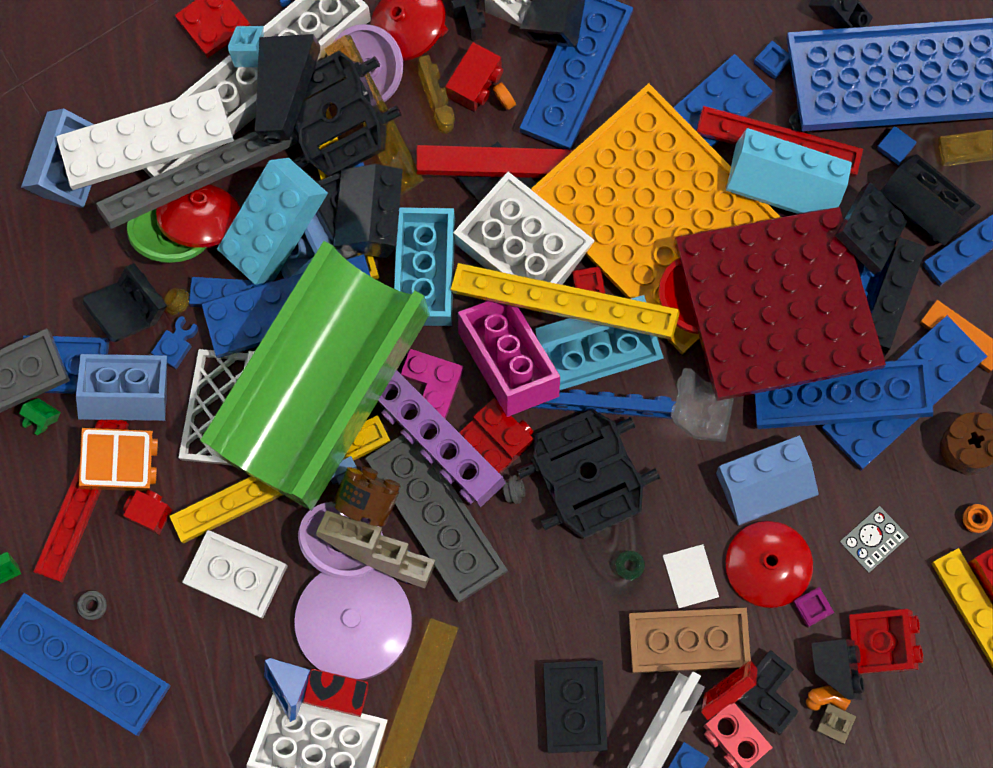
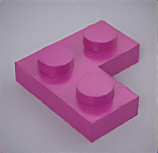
(437, 374)

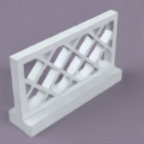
(193, 409)
(668, 722)

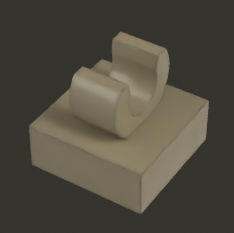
(835, 724)

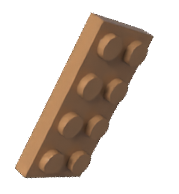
(689, 640)

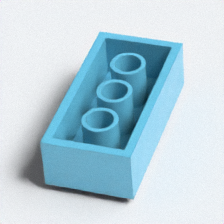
(272, 220)
(427, 259)

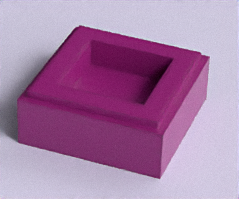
(813, 607)

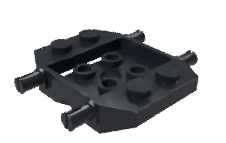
(341, 83)
(568, 486)

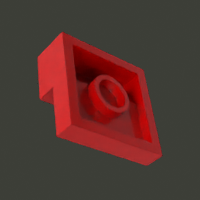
(498, 437)
(886, 641)

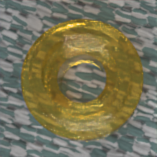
(176, 300)

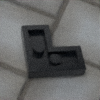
(764, 700)

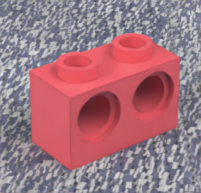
(742, 732)

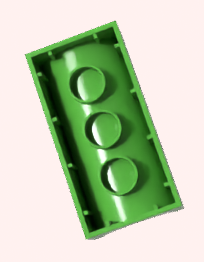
(315, 377)

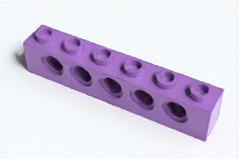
(487, 479)

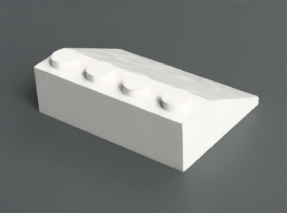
(522, 234)
(316, 739)

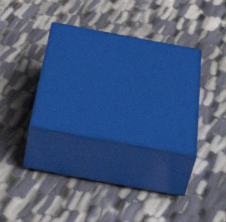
(772, 60)
(896, 145)

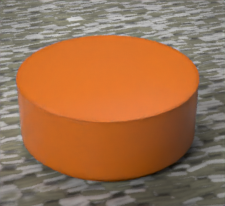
(504, 96)

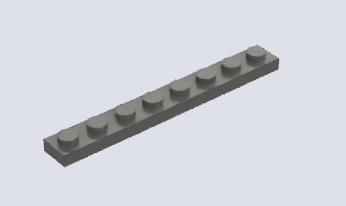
(188, 178)

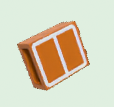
(117, 459)

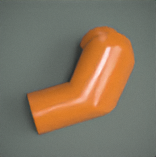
(826, 695)

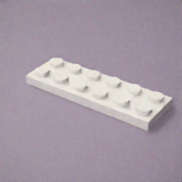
(144, 138)

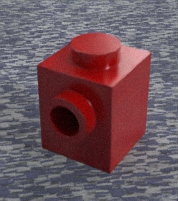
(147, 511)

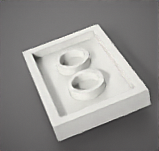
(235, 574)

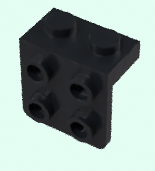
(126, 305)

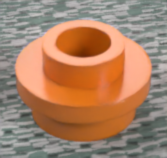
(985, 515)

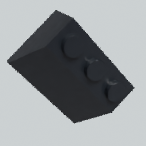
(929, 199)
(368, 210)

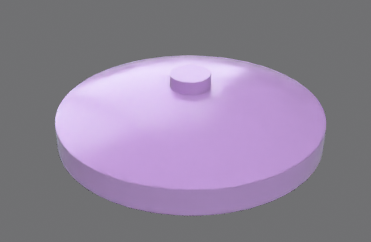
(353, 624)

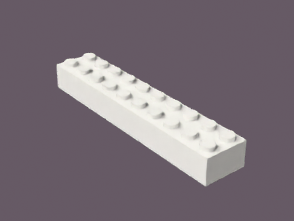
(239, 84)

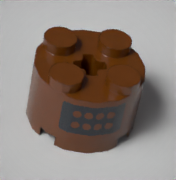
(955, 445)
(366, 496)

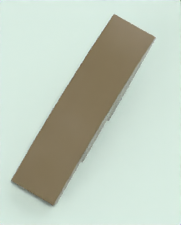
(377, 551)

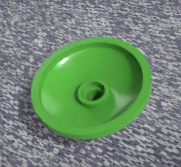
(152, 243)

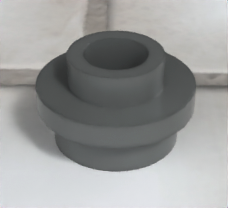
(514, 489)
(84, 601)

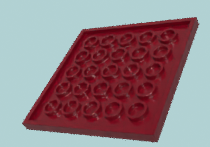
(778, 304)

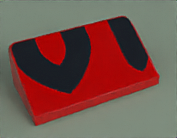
(336, 692)

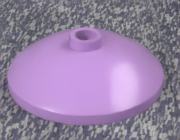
(377, 42)
(321, 553)

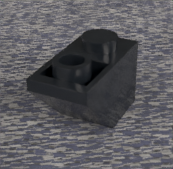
(841, 13)
(837, 665)

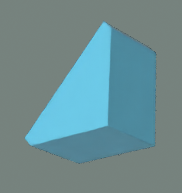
(245, 45)

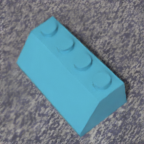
(786, 174)
(592, 351)

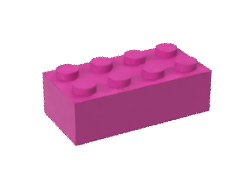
(508, 356)

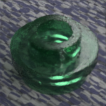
(630, 556)

